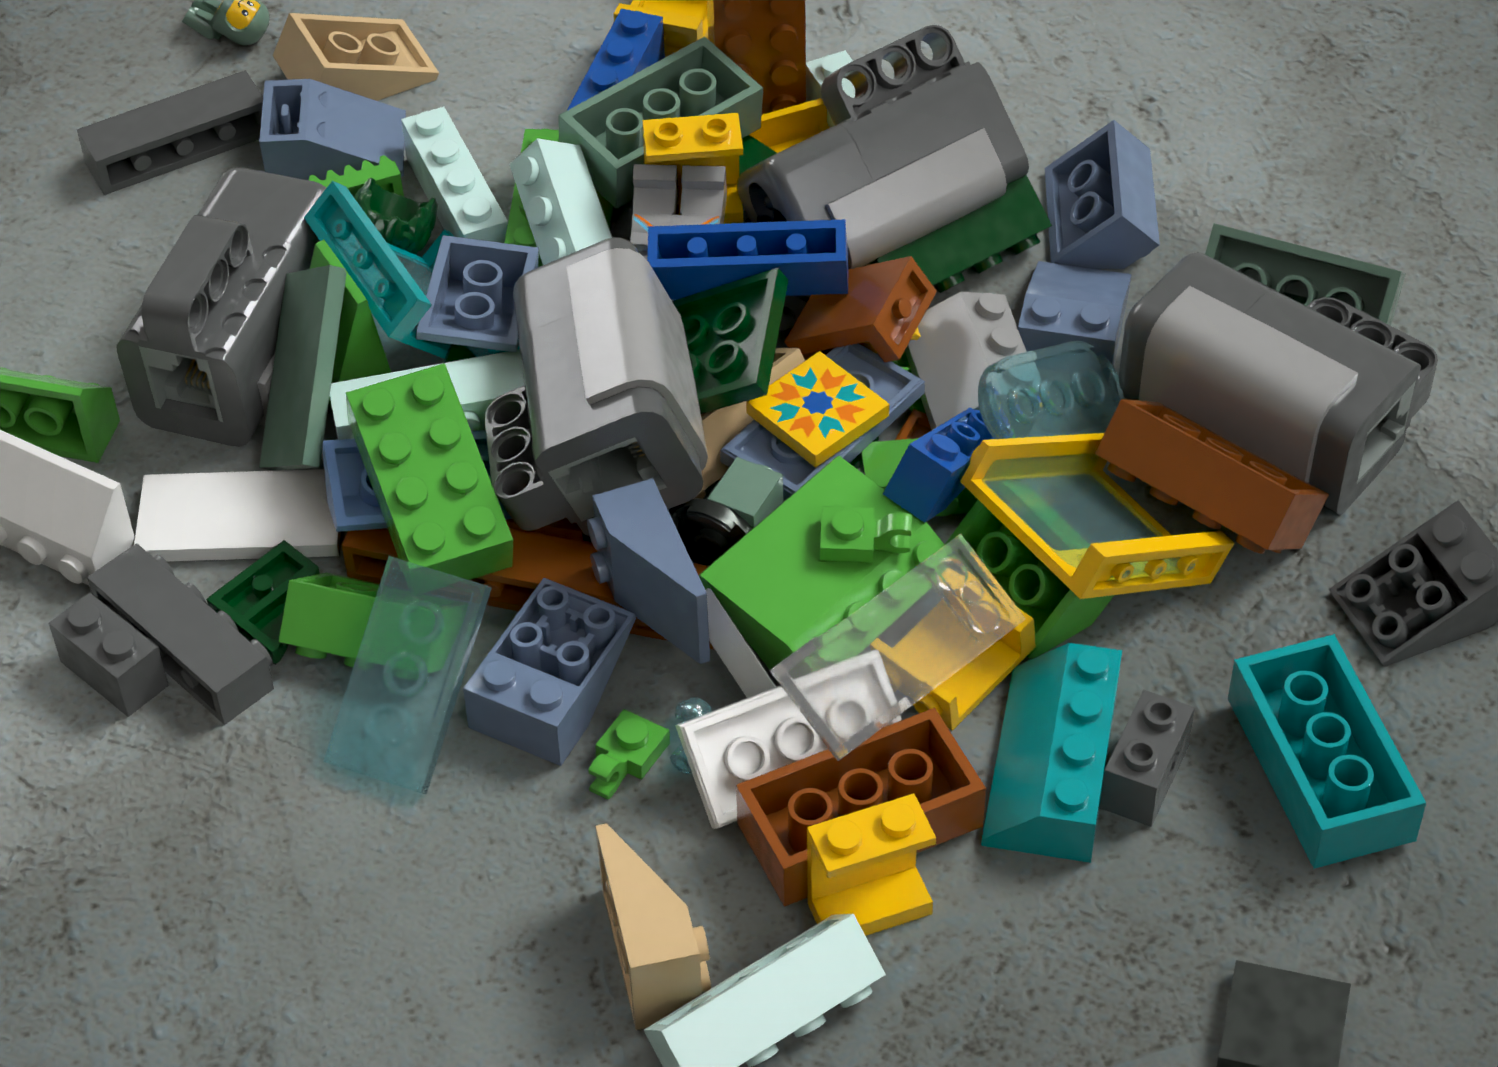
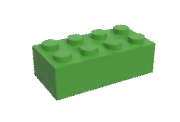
(429, 474)

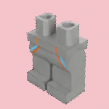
(658, 195)

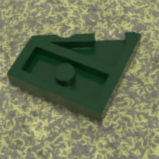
(259, 594)

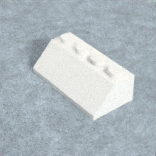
(59, 511)

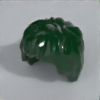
(398, 218)

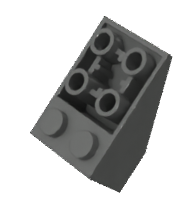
(1424, 588)

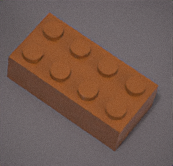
(766, 43)
(1210, 476)
(894, 762)

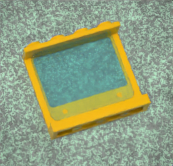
(1082, 521)

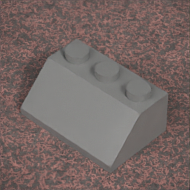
(956, 347)

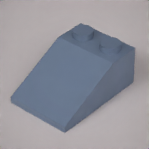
(474, 293)
(1074, 305)
(649, 566)

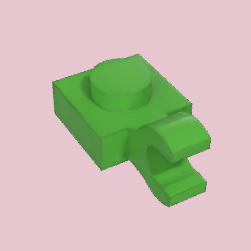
(853, 534)
(626, 748)

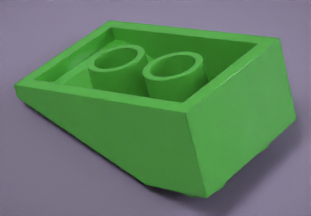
(358, 342)

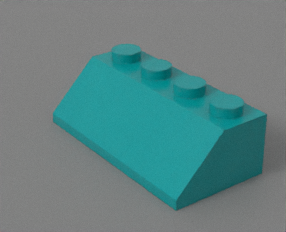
(1054, 753)

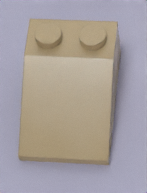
(354, 54)
(652, 933)

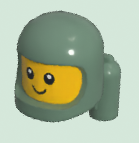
(236, 19)

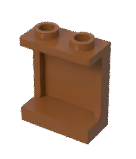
(880, 308)

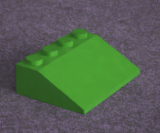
(775, 576)

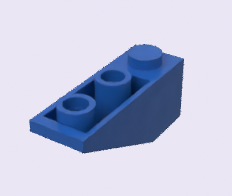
(935, 464)

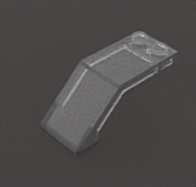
(897, 647)

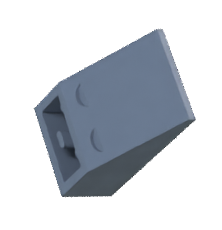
(325, 128)
(548, 671)

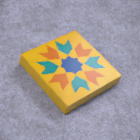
(818, 409)

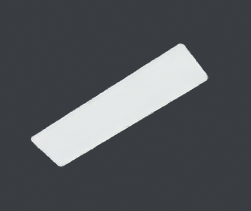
(735, 650)

